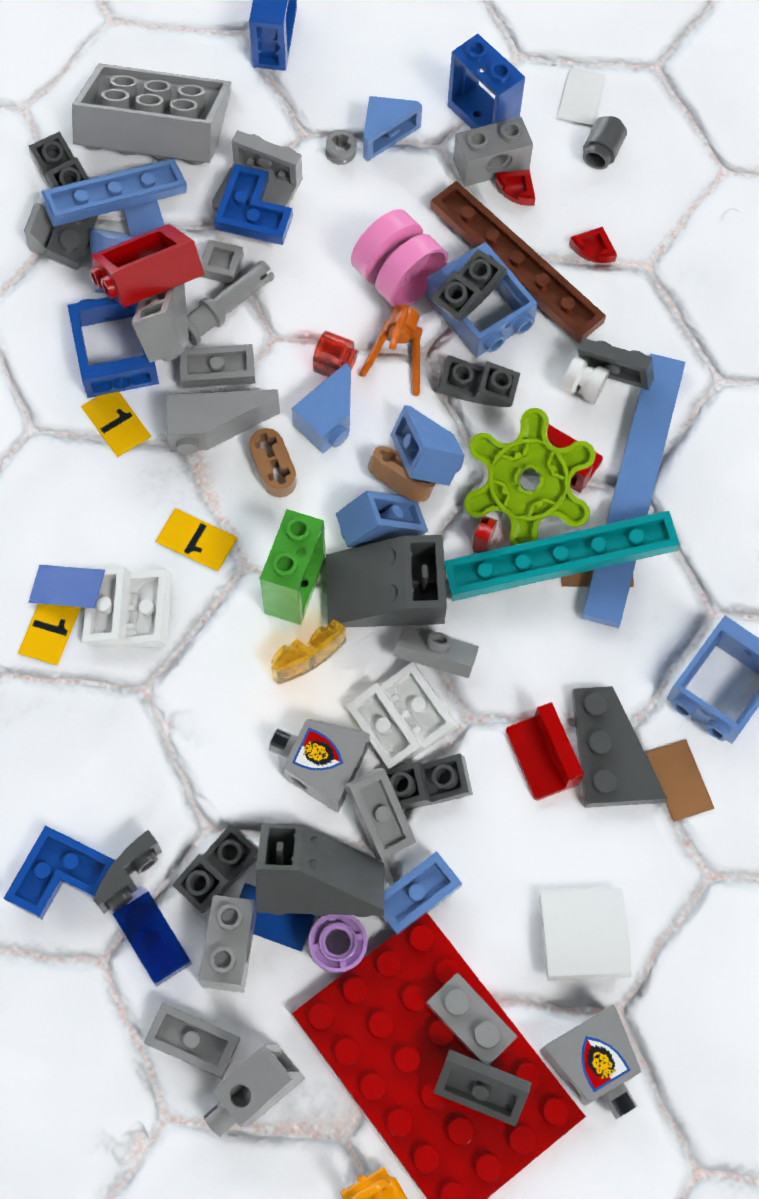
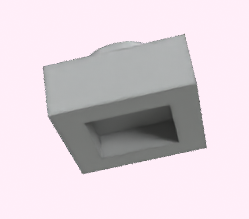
(222, 261)

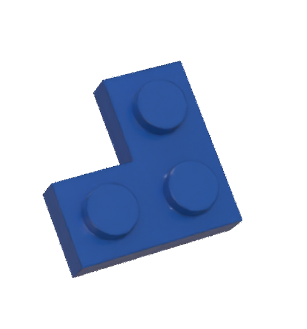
(244, 211)
(51, 863)

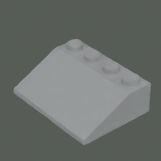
(150, 113)

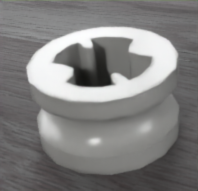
(340, 137)

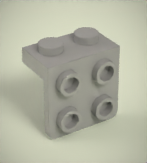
(281, 163)

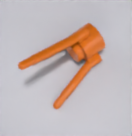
(400, 329)

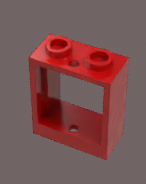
(146, 265)

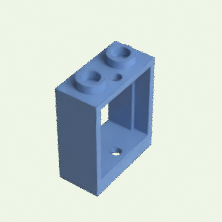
(512, 292)
(742, 646)

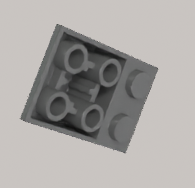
(388, 583)
(315, 874)

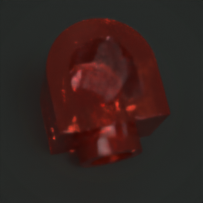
(332, 353)

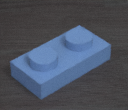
(418, 892)

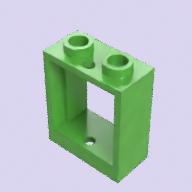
(294, 557)

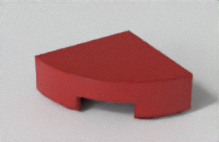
(516, 186)
(594, 246)
(484, 534)

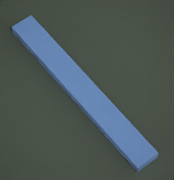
(636, 484)

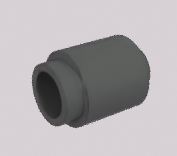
(604, 142)

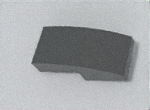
(57, 161)
(470, 286)
(477, 384)
(430, 782)
(217, 868)
(117, 886)

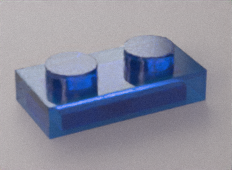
(152, 939)

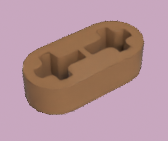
(280, 459)
(388, 468)

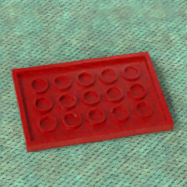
(390, 1056)

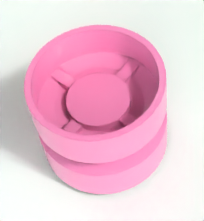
(397, 257)

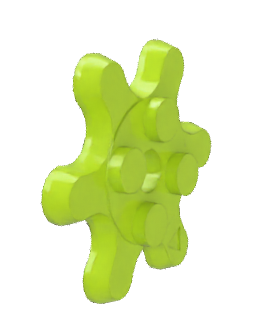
(508, 462)

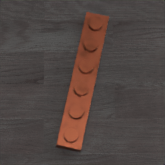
(544, 283)

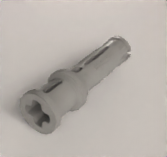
(213, 310)

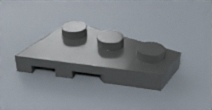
(611, 753)

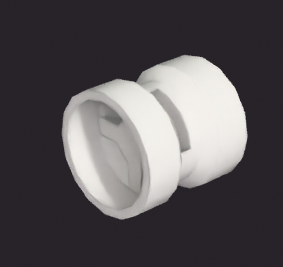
(585, 379)

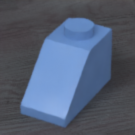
(325, 411)
(426, 448)
(378, 518)

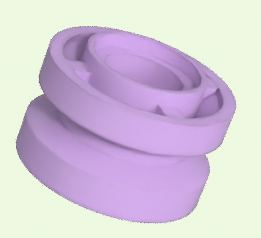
(337, 963)

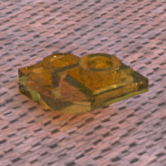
(299, 659)

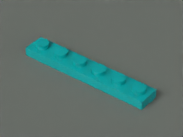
(561, 555)

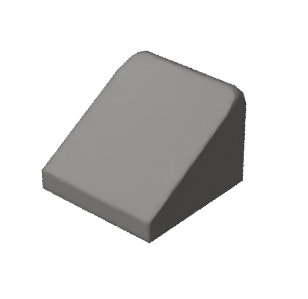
(38, 229)

